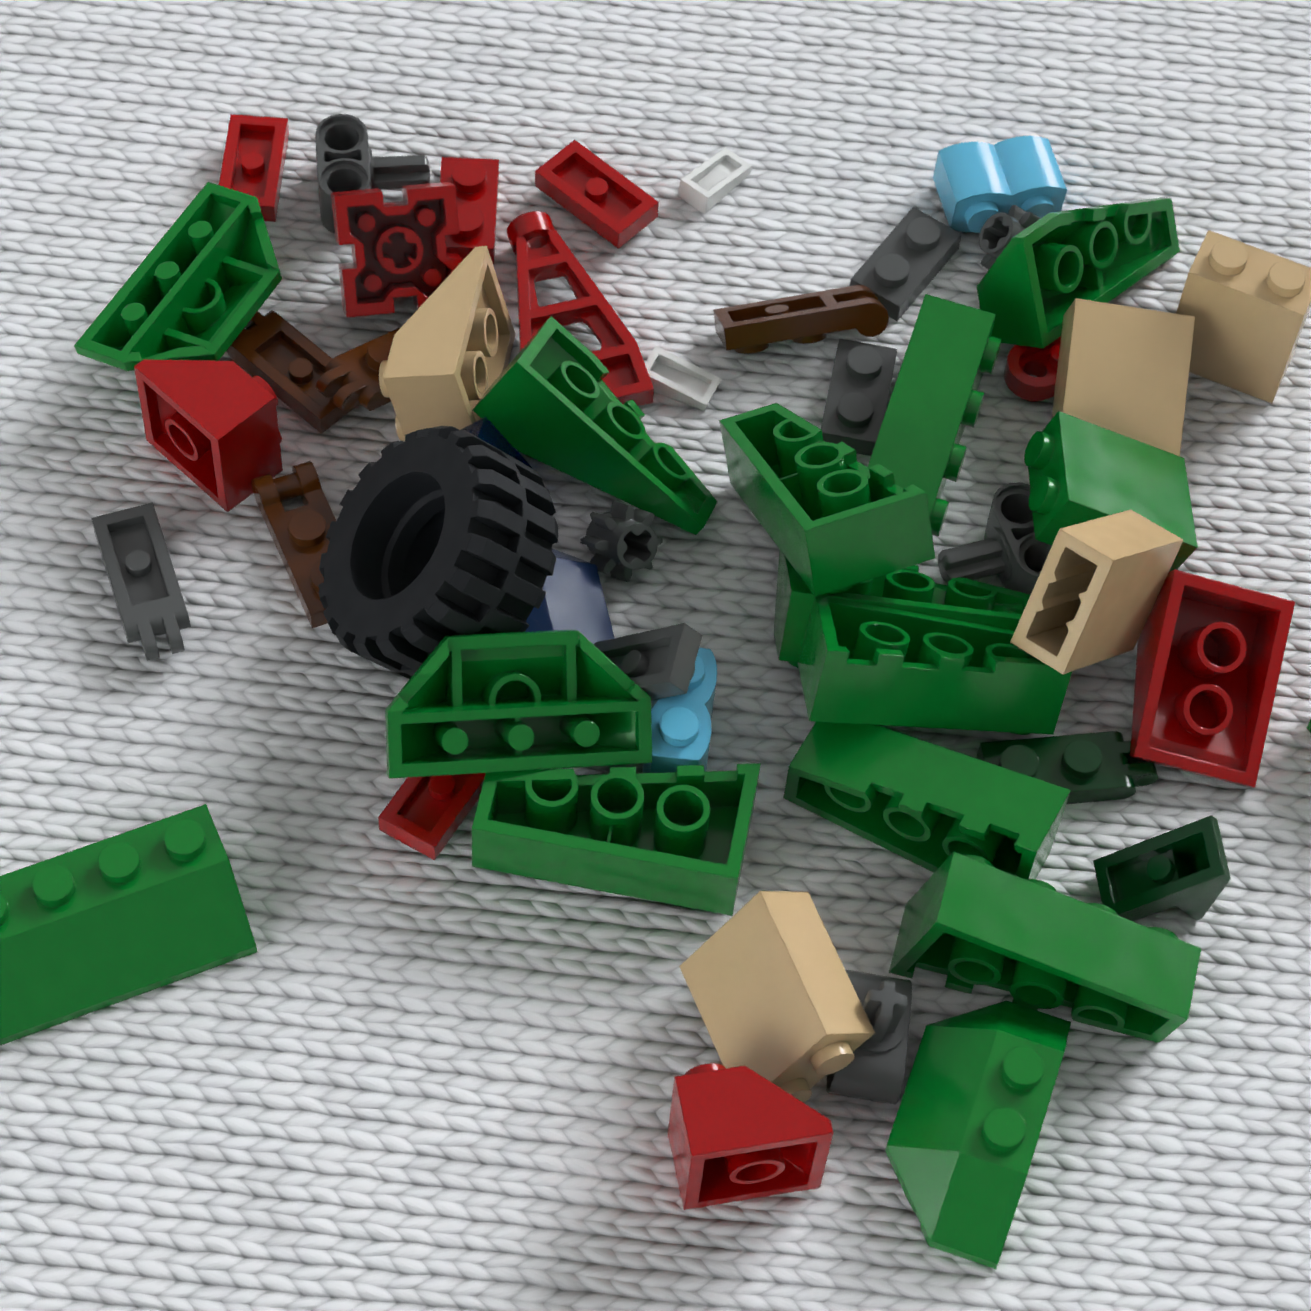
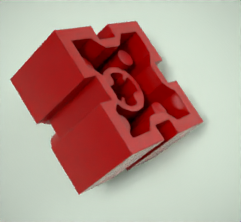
(394, 245)

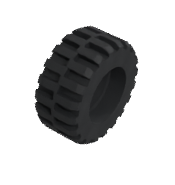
(436, 547)

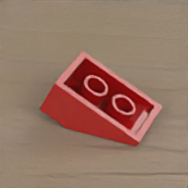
(1208, 677)

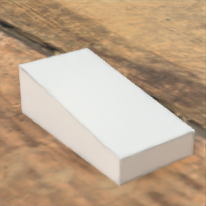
(713, 180)
(681, 379)

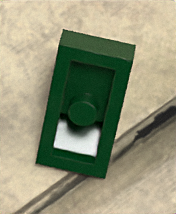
(1166, 871)

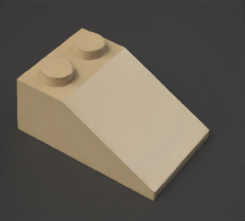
(449, 350)

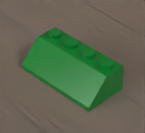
(116, 922)

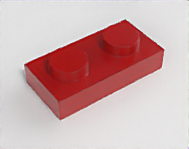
(256, 159)
(596, 194)
(477, 201)
(430, 810)

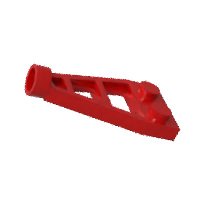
(545, 256)

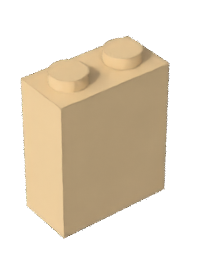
(1245, 314)
(1125, 370)
(1096, 590)
(778, 993)

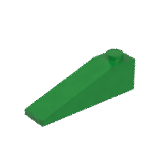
(1073, 256)
(565, 416)
(901, 590)

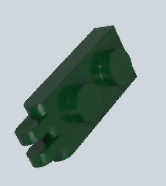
(1087, 764)

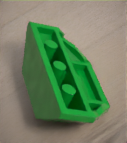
(192, 286)
(516, 708)
(975, 1123)

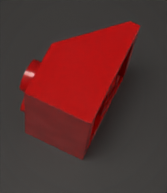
(211, 424)
(742, 1137)

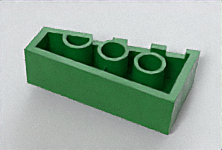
(936, 399)
(821, 504)
(922, 672)
(925, 798)
(622, 831)
(1046, 949)

